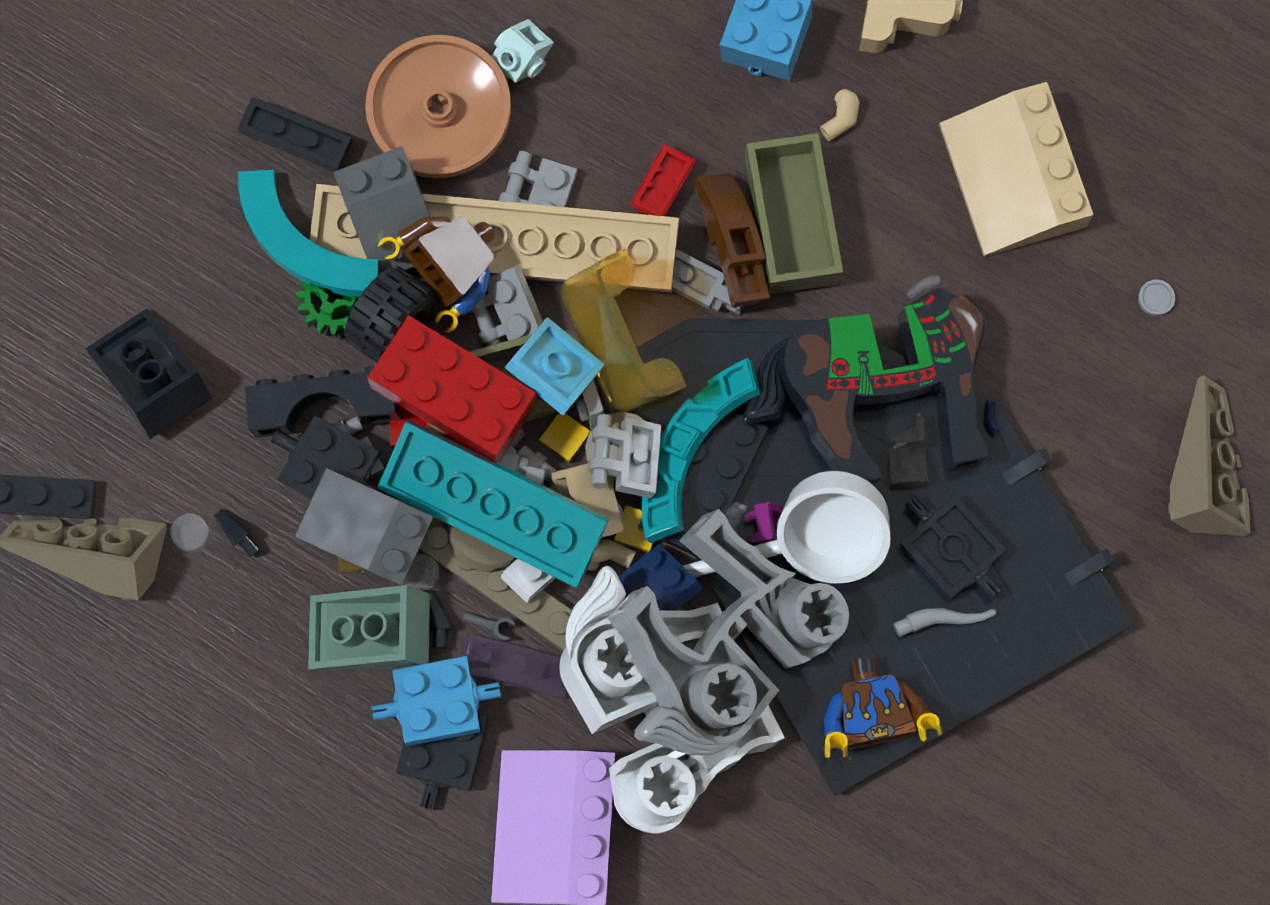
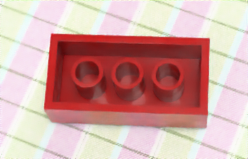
(452, 389)

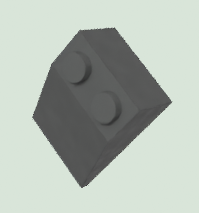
(381, 202)
(363, 526)

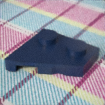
(664, 577)

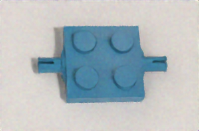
(436, 701)

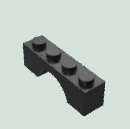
(281, 404)

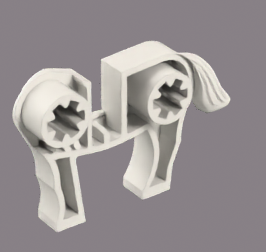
(656, 783)

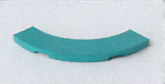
(292, 249)
(683, 437)

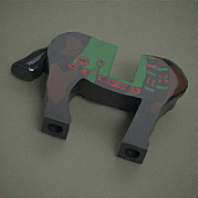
(838, 364)

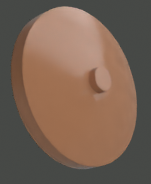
(440, 104)

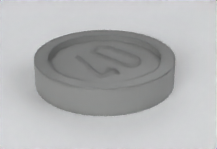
(1156, 298)

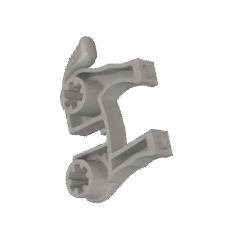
(716, 690)

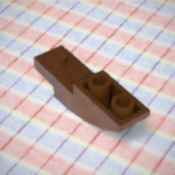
(736, 238)

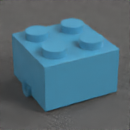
(766, 35)

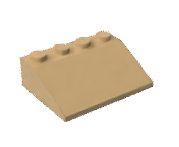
(1016, 170)

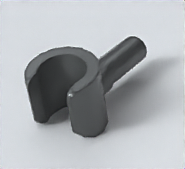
(489, 624)

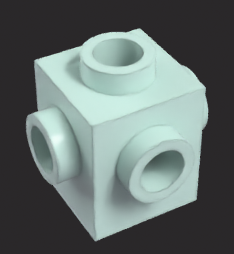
(521, 51)

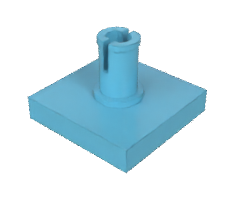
(554, 366)

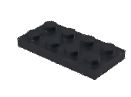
(717, 471)

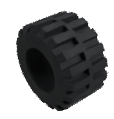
(385, 307)

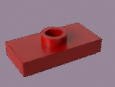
(663, 182)

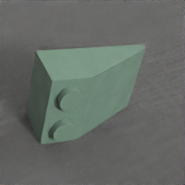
(369, 629)

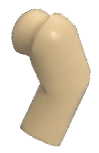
(846, 115)
(611, 550)

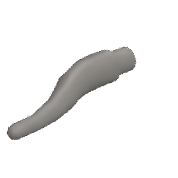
(926, 617)

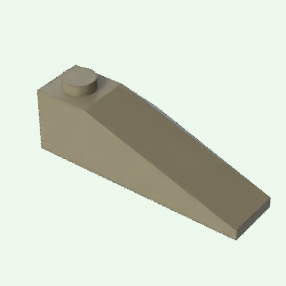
(1205, 479)
(106, 558)

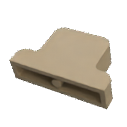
(913, 16)

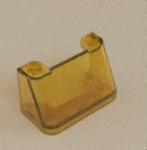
(603, 332)

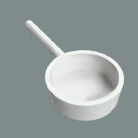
(829, 529)

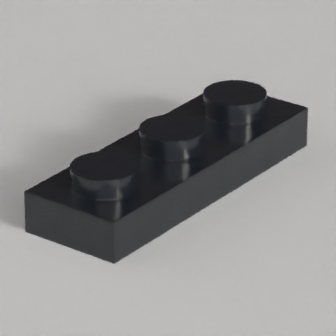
(295, 135)
(47, 496)

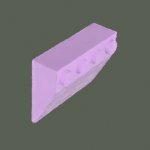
(553, 828)

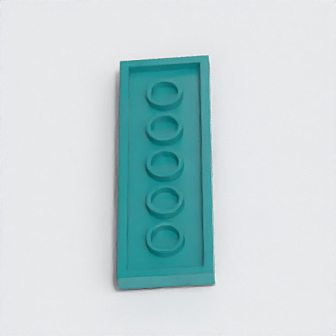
(493, 503)

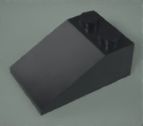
(149, 373)

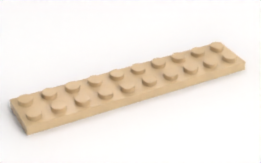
(542, 239)

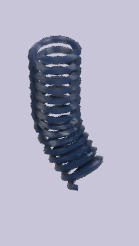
(989, 418)

